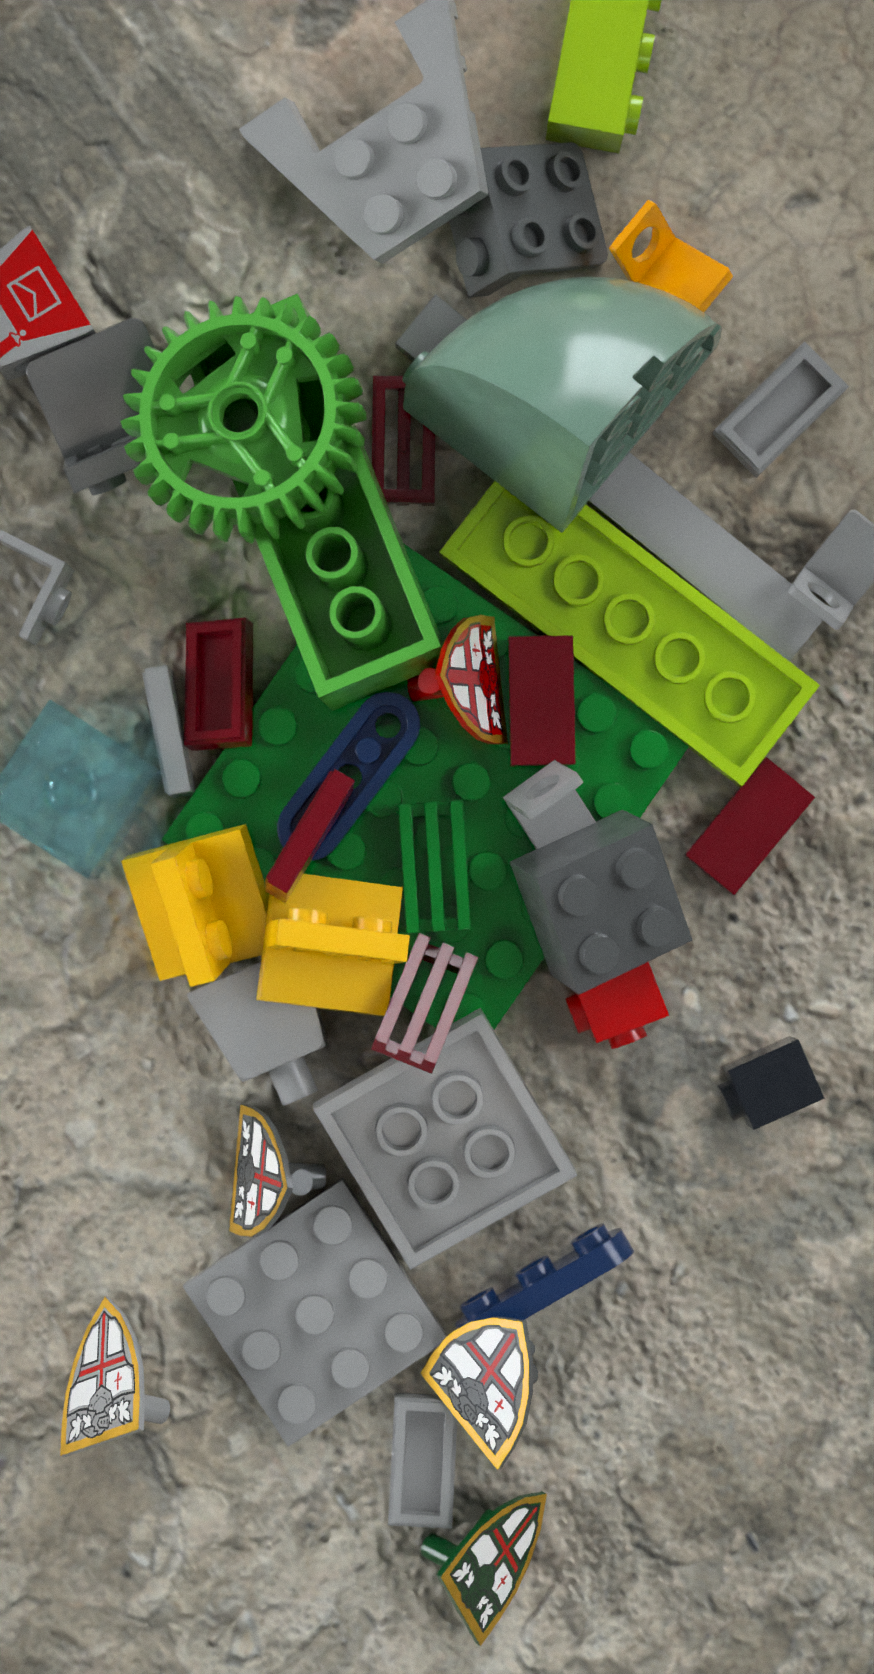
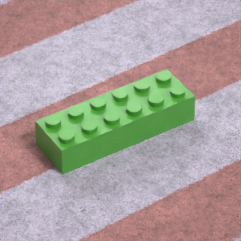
(343, 573)

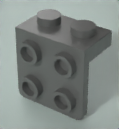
(532, 220)
(84, 401)

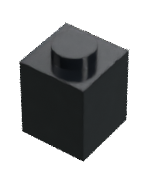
(769, 1083)

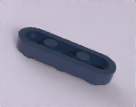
(364, 749)
(547, 1282)

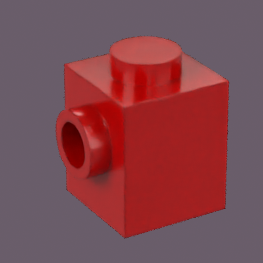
(619, 1007)

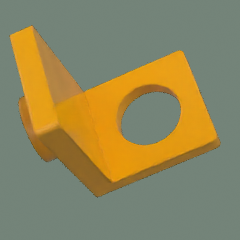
(669, 261)

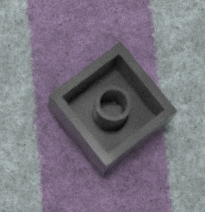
(601, 901)

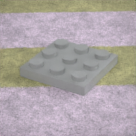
(445, 1146)
(315, 1312)

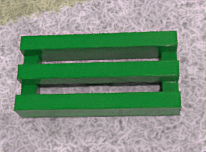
(431, 811)

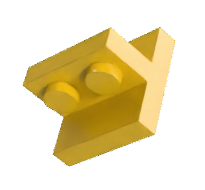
(200, 903)
(333, 946)

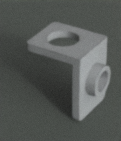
(838, 570)
(53, 596)
(549, 805)

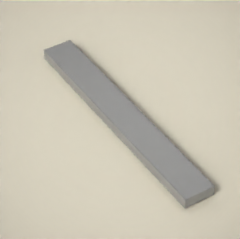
(671, 528)

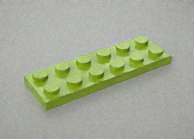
(635, 628)

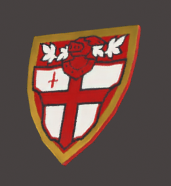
(468, 679)

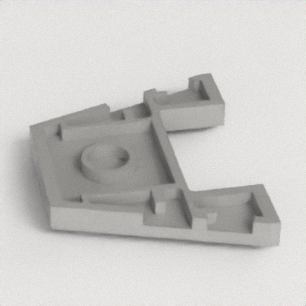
(401, 166)

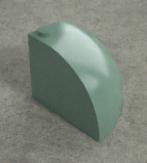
(559, 384)

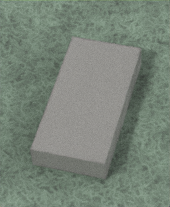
(780, 409)
(168, 731)
(422, 1462)

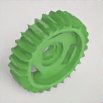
(269, 456)

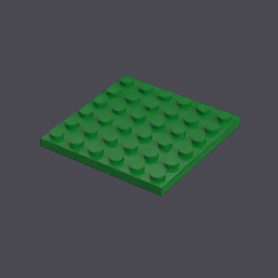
(617, 752)

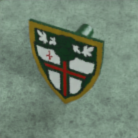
(489, 1562)

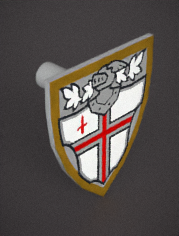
(107, 1386)

